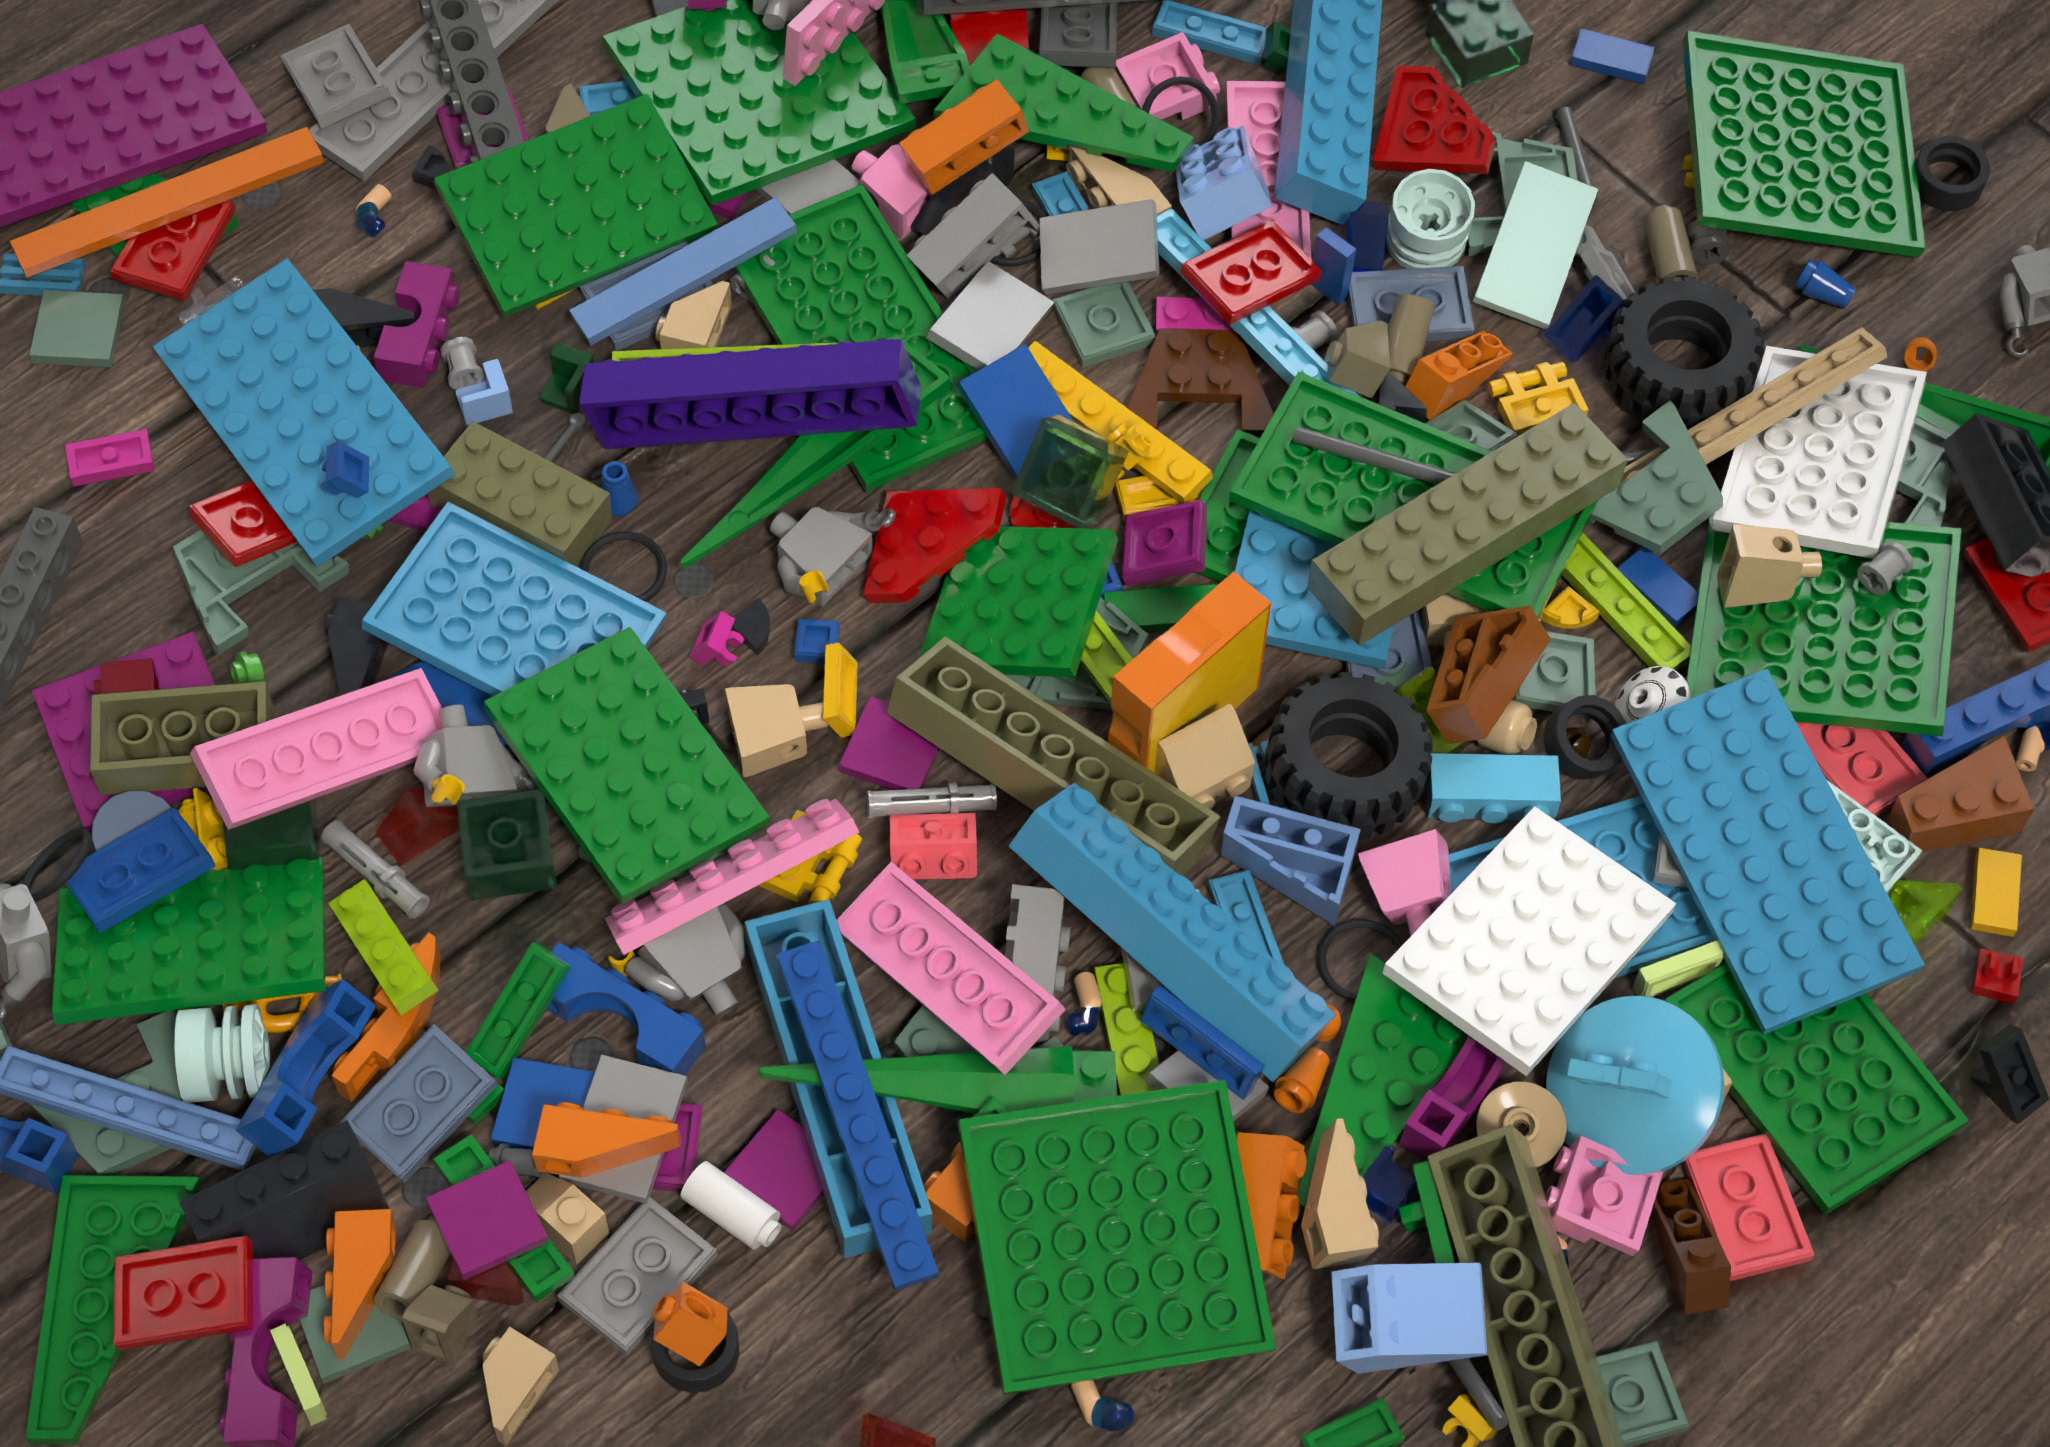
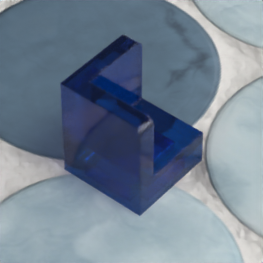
(1388, 1185)

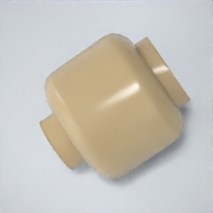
(1512, 730)

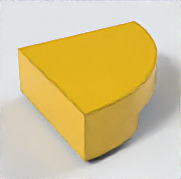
(1569, 611)

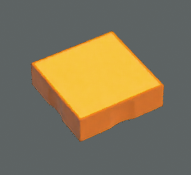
(1191, 669)

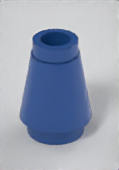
(1824, 284)
(621, 488)

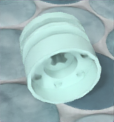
(1429, 220)
(215, 1053)

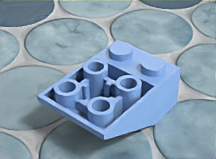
(1221, 183)
(1408, 1315)

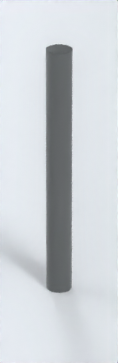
(1371, 456)

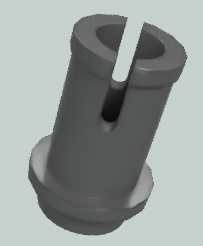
(520, 1159)

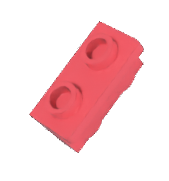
(934, 845)

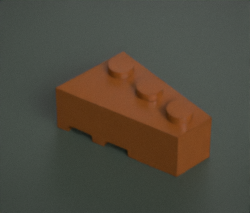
(1483, 670)
(1965, 802)

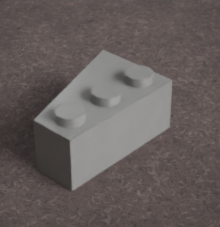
(971, 235)
(1037, 938)

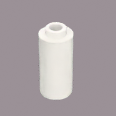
(731, 1206)

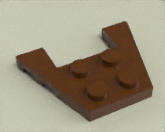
(1201, 368)

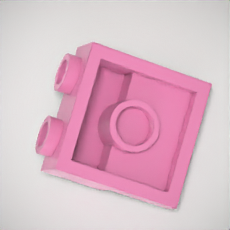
(1162, 61)
(1600, 1201)

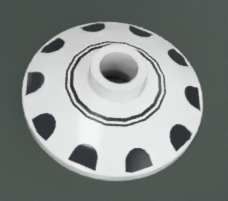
(1651, 692)

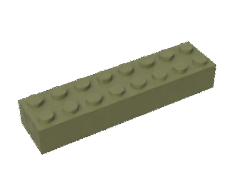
(1466, 523)
(1041, 751)
(1530, 1303)

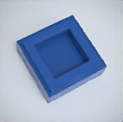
(812, 639)

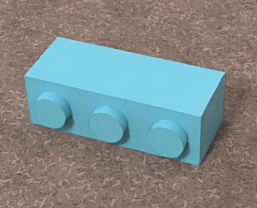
(1492, 786)

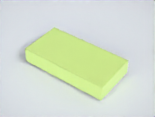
(1678, 970)
(299, 1374)

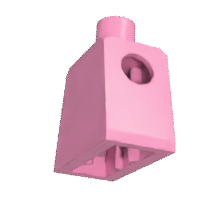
(892, 187)
(1409, 877)

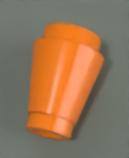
(1301, 1081)

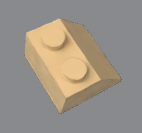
(1208, 758)

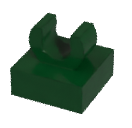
(1277, 47)

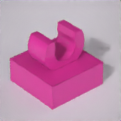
(713, 639)

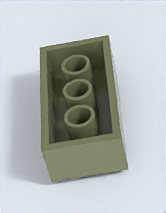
(523, 494)
(148, 735)

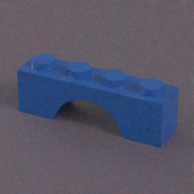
(1971, 722)
(664, 1039)
(285, 1098)
(36, 1153)

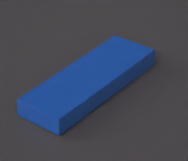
(1201, 1042)

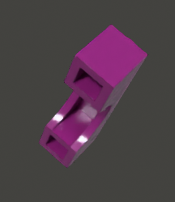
(1453, 1101)
(254, 1409)

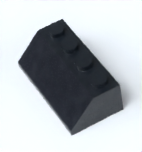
(2007, 488)
(289, 1197)

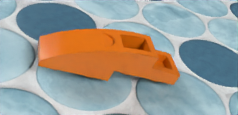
(391, 1034)

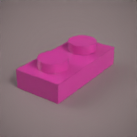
(1187, 314)
(110, 457)

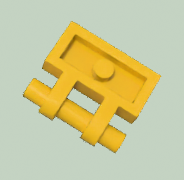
(1526, 409)
(802, 876)

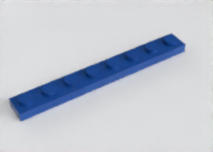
(857, 1116)

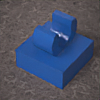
(346, 470)

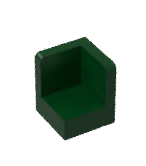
(565, 383)

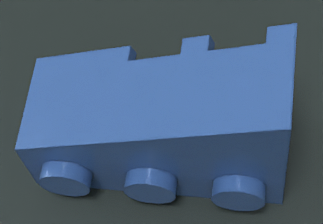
(1292, 853)

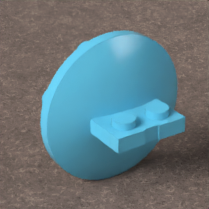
(1638, 1082)

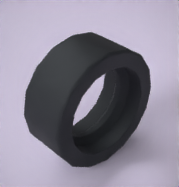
(1962, 153)
(1557, 743)
(701, 1379)

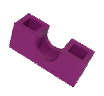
(412, 351)

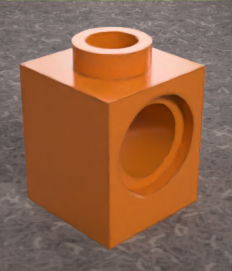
(689, 1323)

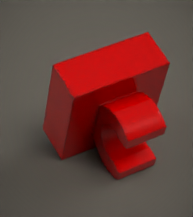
(1997, 976)

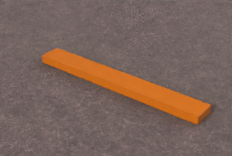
(166, 202)

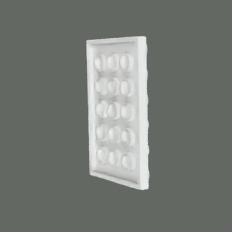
(1829, 464)
(1529, 940)

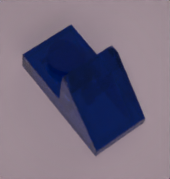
(1368, 234)
(1585, 318)

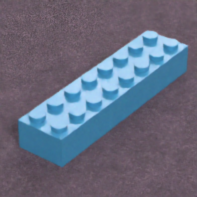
(1328, 106)
(1172, 929)
(784, 932)

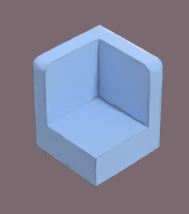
(487, 398)

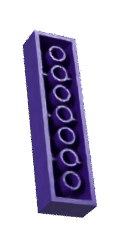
(751, 394)

